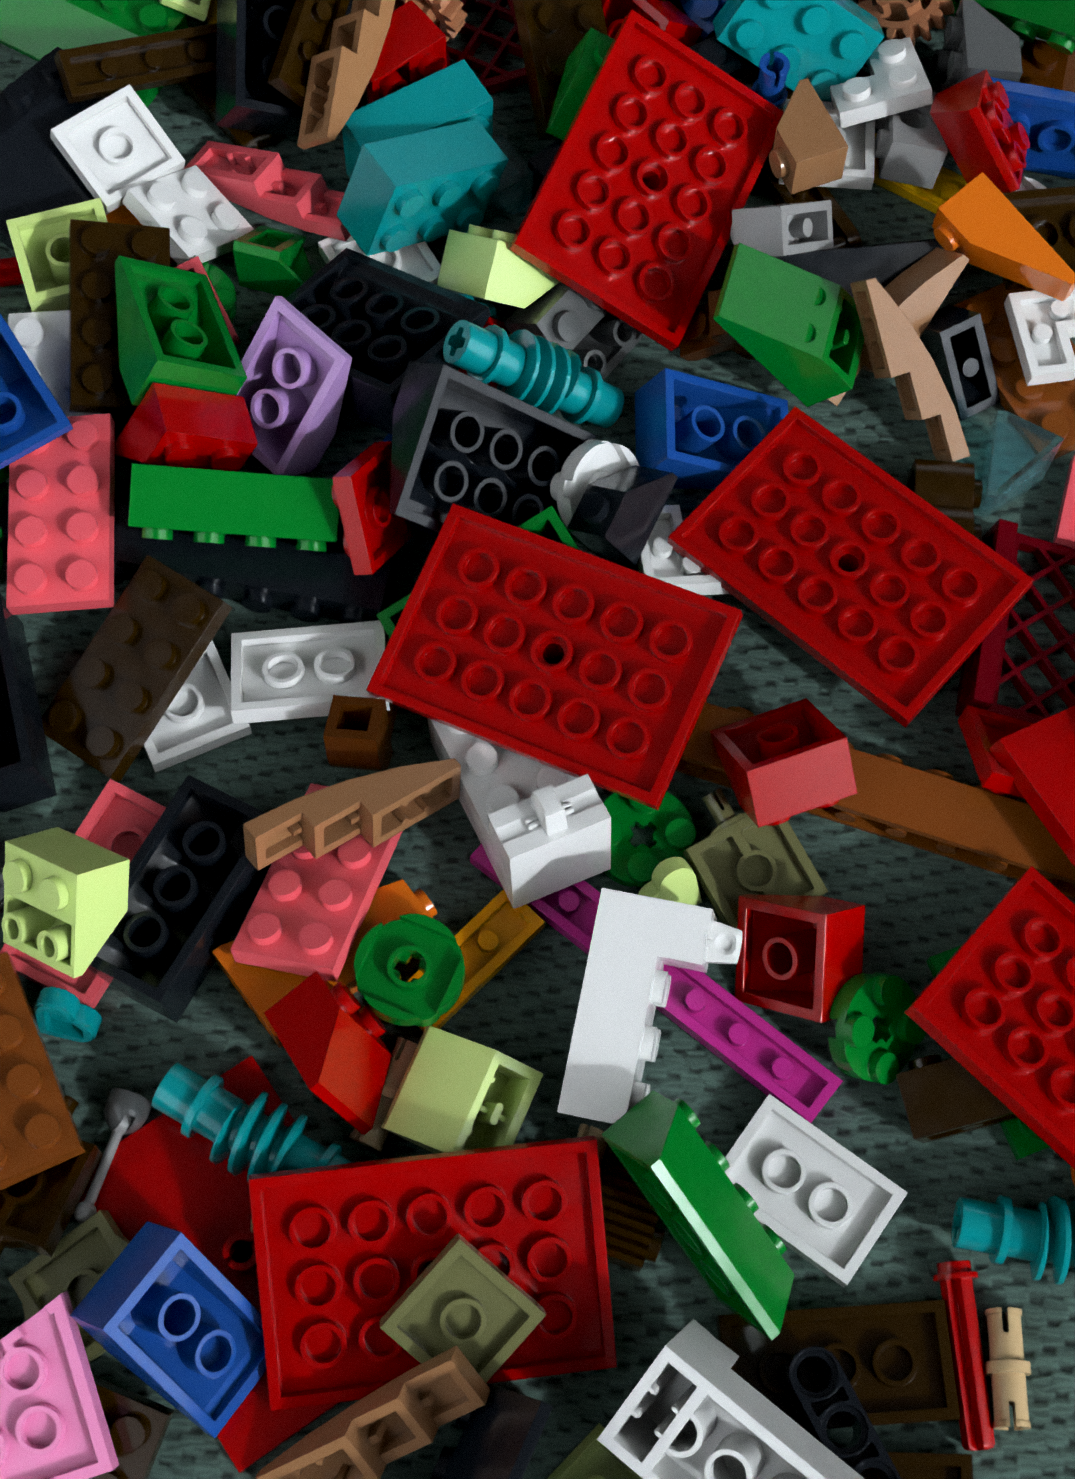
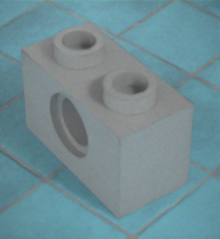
(910, 147)
(784, 227)

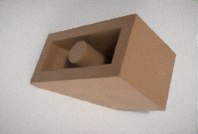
(807, 143)

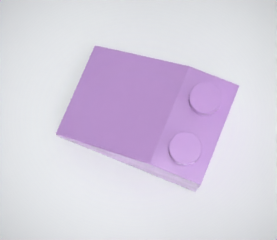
(293, 389)

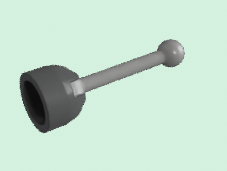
(124, 1114)

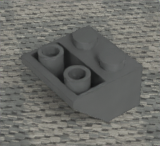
(975, 43)
(578, 325)

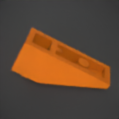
(1000, 239)

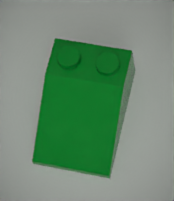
(172, 331)

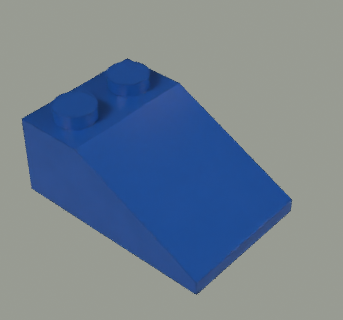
(27, 407)
(700, 426)
(177, 1326)

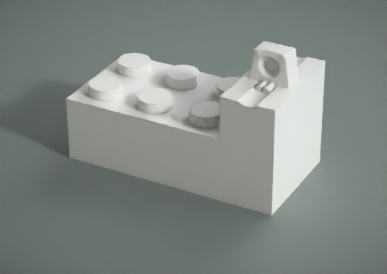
(531, 819)
(621, 992)
(708, 1423)

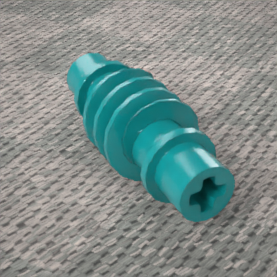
(534, 372)
(239, 1128)
(1018, 1233)

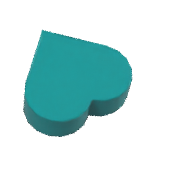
(63, 1016)

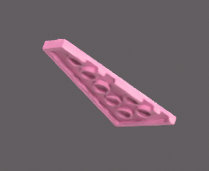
(50, 1401)

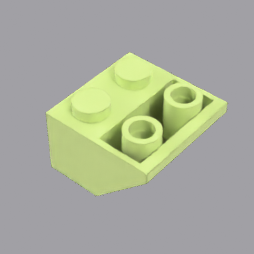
(486, 268)
(62, 898)
(460, 1095)

